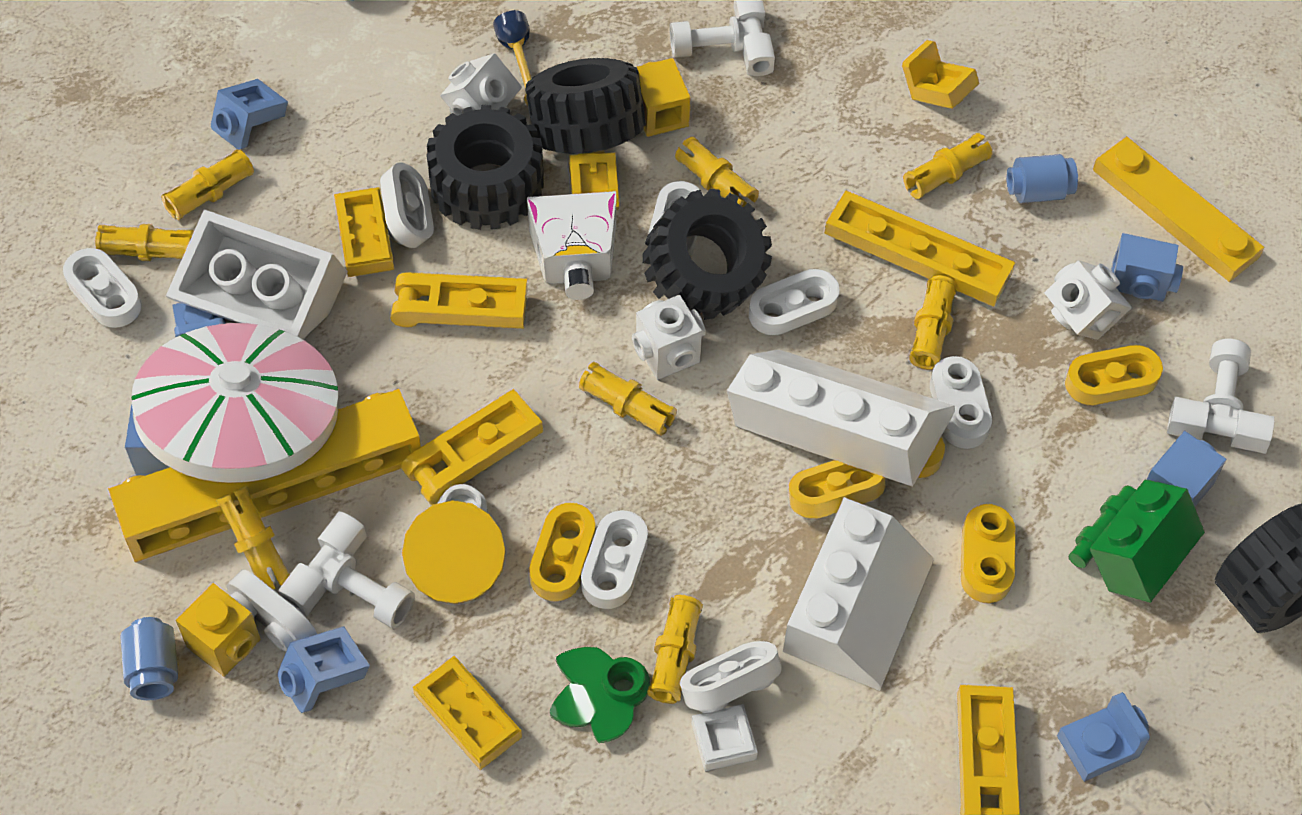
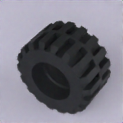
(586, 105)
(479, 139)
(727, 226)
(1266, 573)

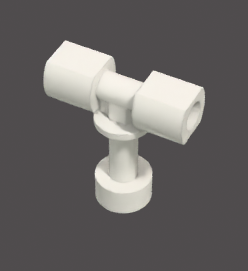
(743, 33)
(1222, 411)
(335, 569)

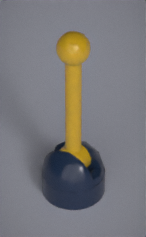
(513, 32)

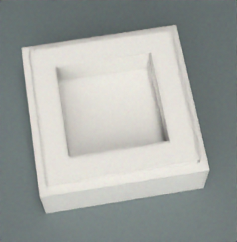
(724, 738)

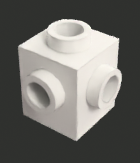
(480, 83)
(1087, 299)
(668, 336)

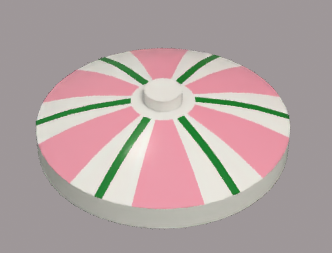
(235, 402)

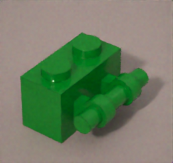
(1140, 538)

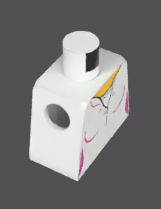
(574, 239)

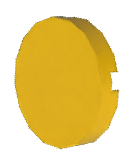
(453, 552)

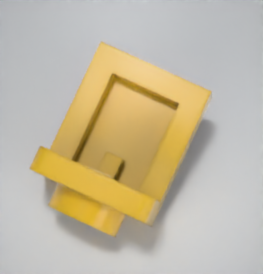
(935, 80)

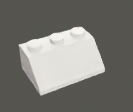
(256, 276)
(858, 595)

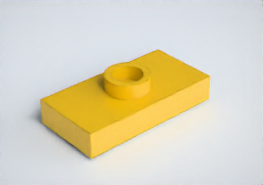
(363, 232)
(467, 712)

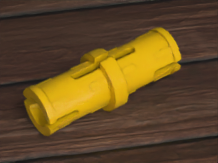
(947, 165)
(714, 172)
(207, 184)
(143, 241)
(933, 322)
(627, 398)
(253, 537)
(675, 649)

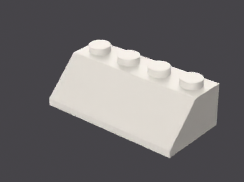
(838, 414)

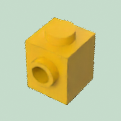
(663, 97)
(218, 629)

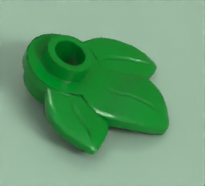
(592, 693)

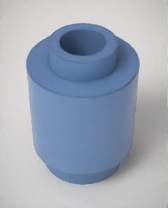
(1042, 178)
(149, 658)

